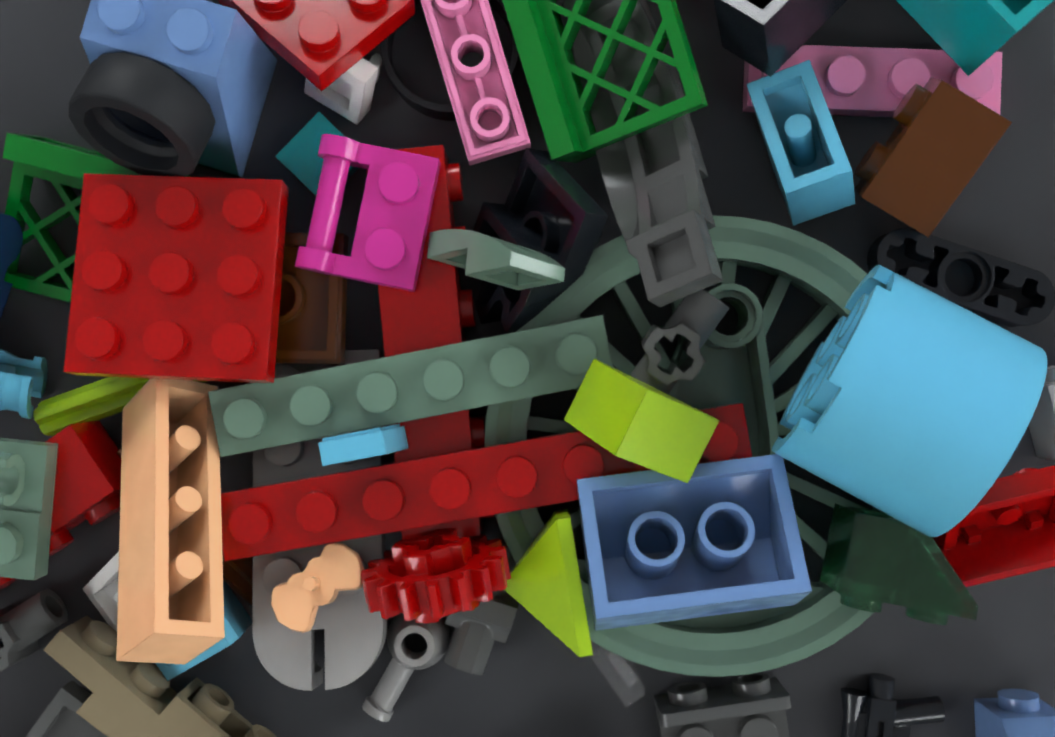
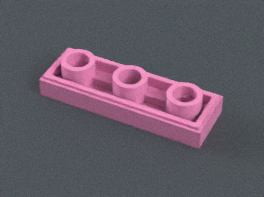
(481, 94)

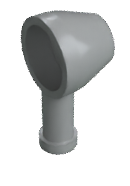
(404, 662)

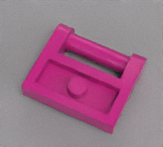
(390, 218)

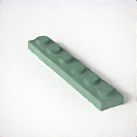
(407, 386)

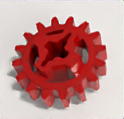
(435, 576)

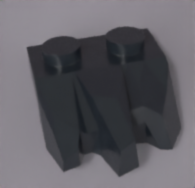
(546, 215)

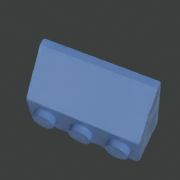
(691, 547)

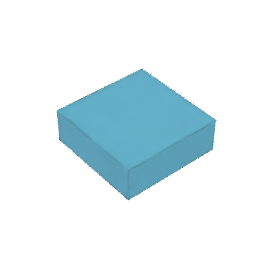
(363, 444)

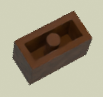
(929, 154)

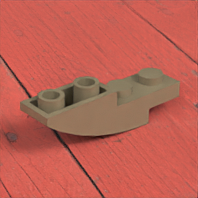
(136, 696)

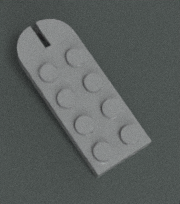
(350, 631)

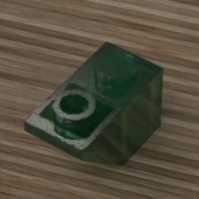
(885, 561)

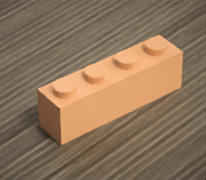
(169, 526)

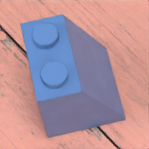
(204, 46)

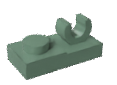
(26, 507)

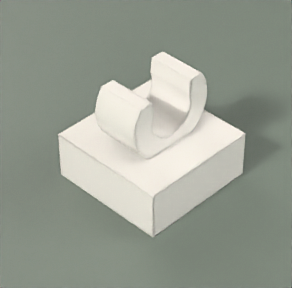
(352, 91)

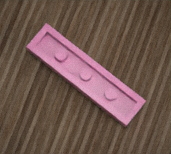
(877, 78)

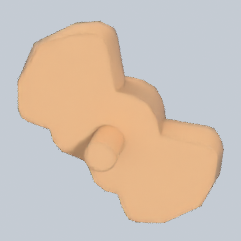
(298, 600)

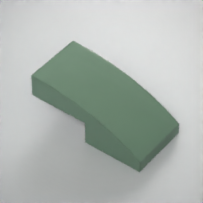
(494, 259)

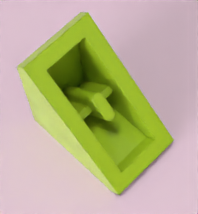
(640, 422)

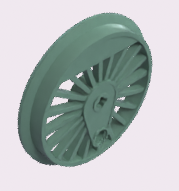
(733, 372)

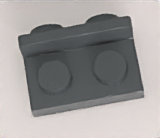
(745, 708)

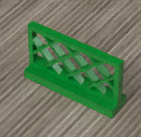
(555, 79)
(64, 167)

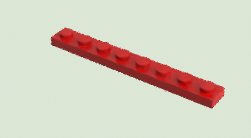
(435, 489)

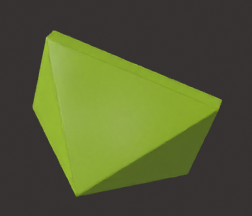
(550, 584)

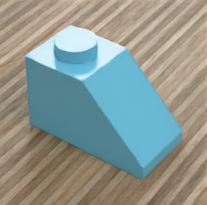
(802, 143)

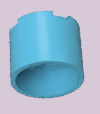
(913, 403)

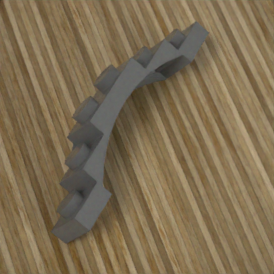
(656, 173)

